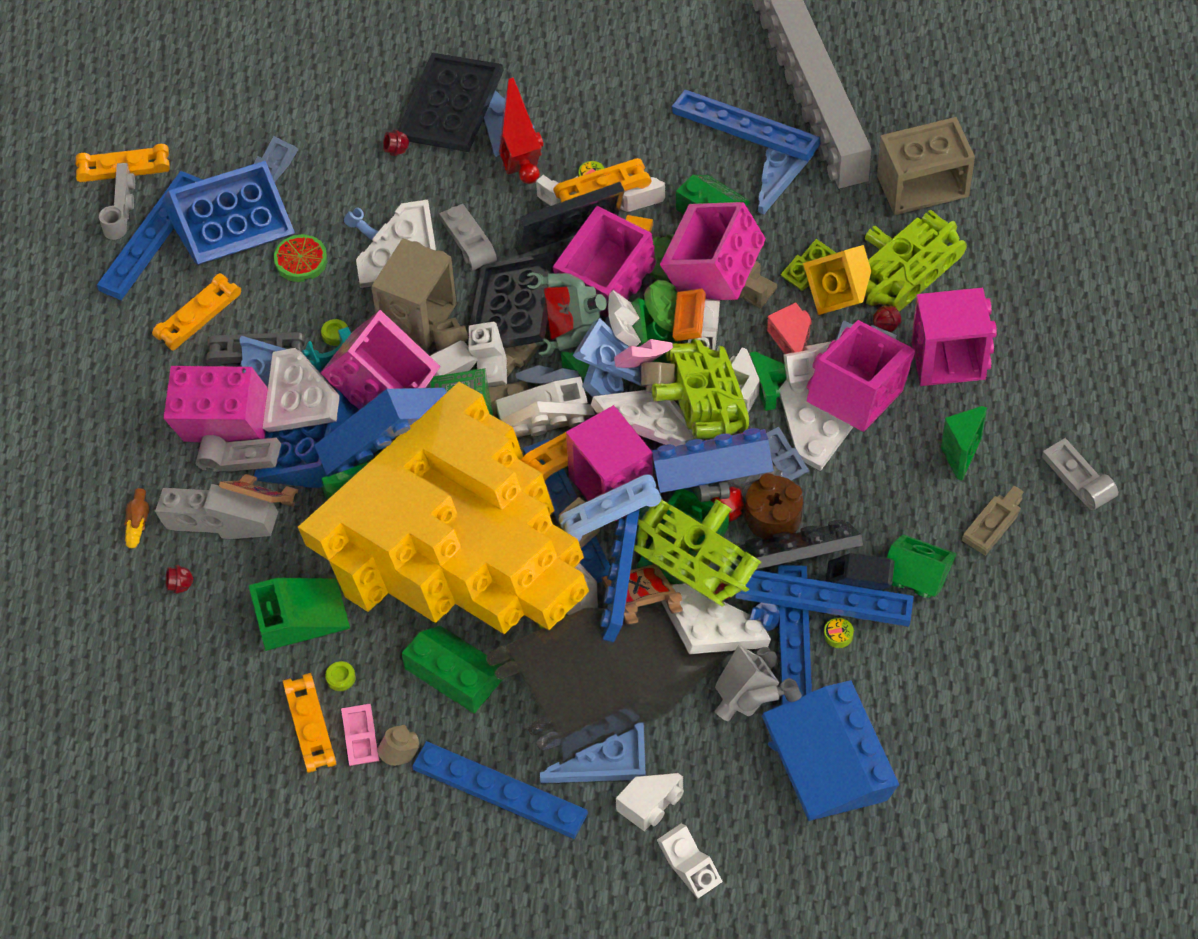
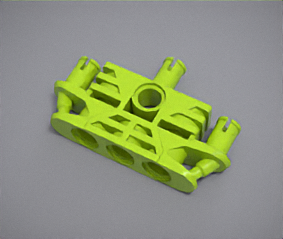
(911, 259)
(705, 390)
(689, 569)

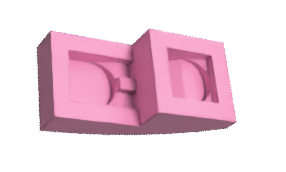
(648, 352)
(360, 735)

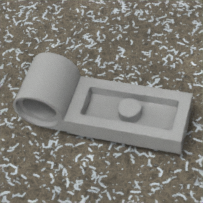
(114, 218)
(469, 236)
(237, 455)
(1079, 475)

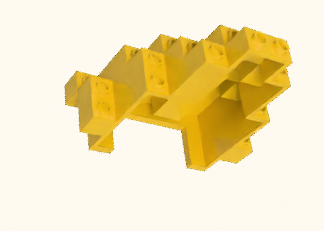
(451, 523)

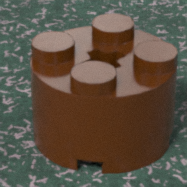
(773, 506)

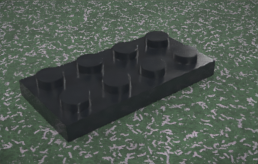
(804, 544)

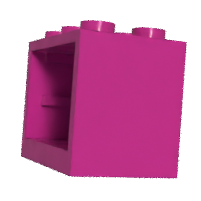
(713, 250)
(609, 255)
(952, 336)
(378, 359)
(859, 375)
(216, 403)
(606, 454)

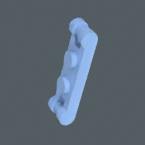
(610, 506)

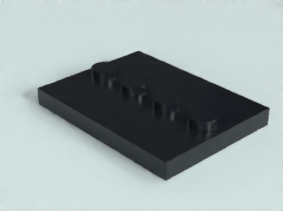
(450, 101)
(564, 218)
(510, 303)

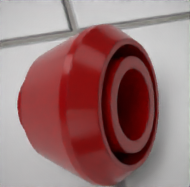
(734, 502)

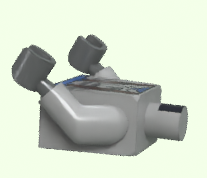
(749, 683)

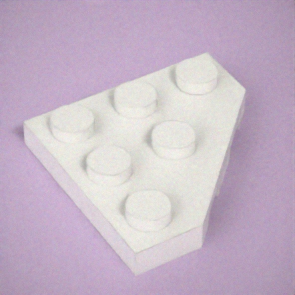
(410, 222)
(297, 394)
(547, 416)
(654, 420)
(812, 429)
(714, 628)

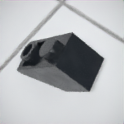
(861, 571)

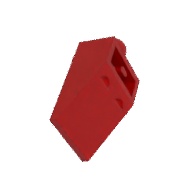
(518, 140)

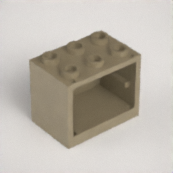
(925, 165)
(416, 290)

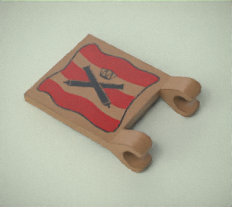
(246, 487)
(647, 587)

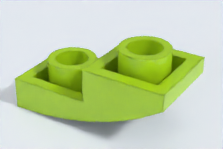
(795, 271)

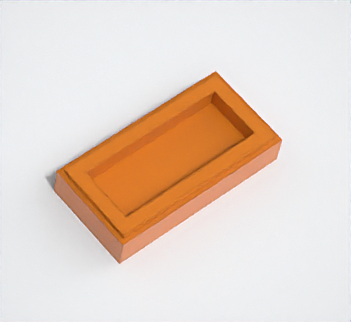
(689, 315)

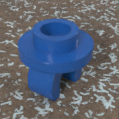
(767, 614)

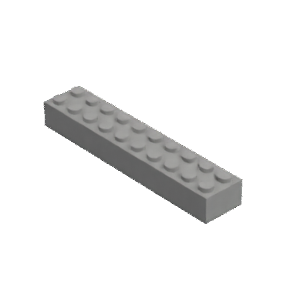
(817, 89)

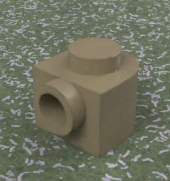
(448, 333)
(656, 373)
(398, 746)

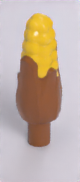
(136, 516)

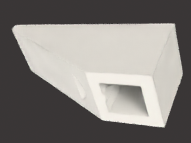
(558, 391)

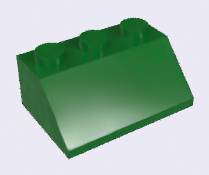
(451, 667)

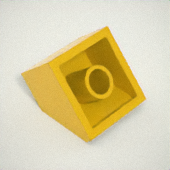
(838, 279)

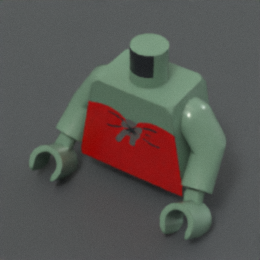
(570, 309)

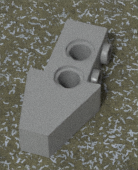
(216, 511)

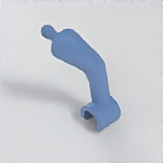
(354, 219)

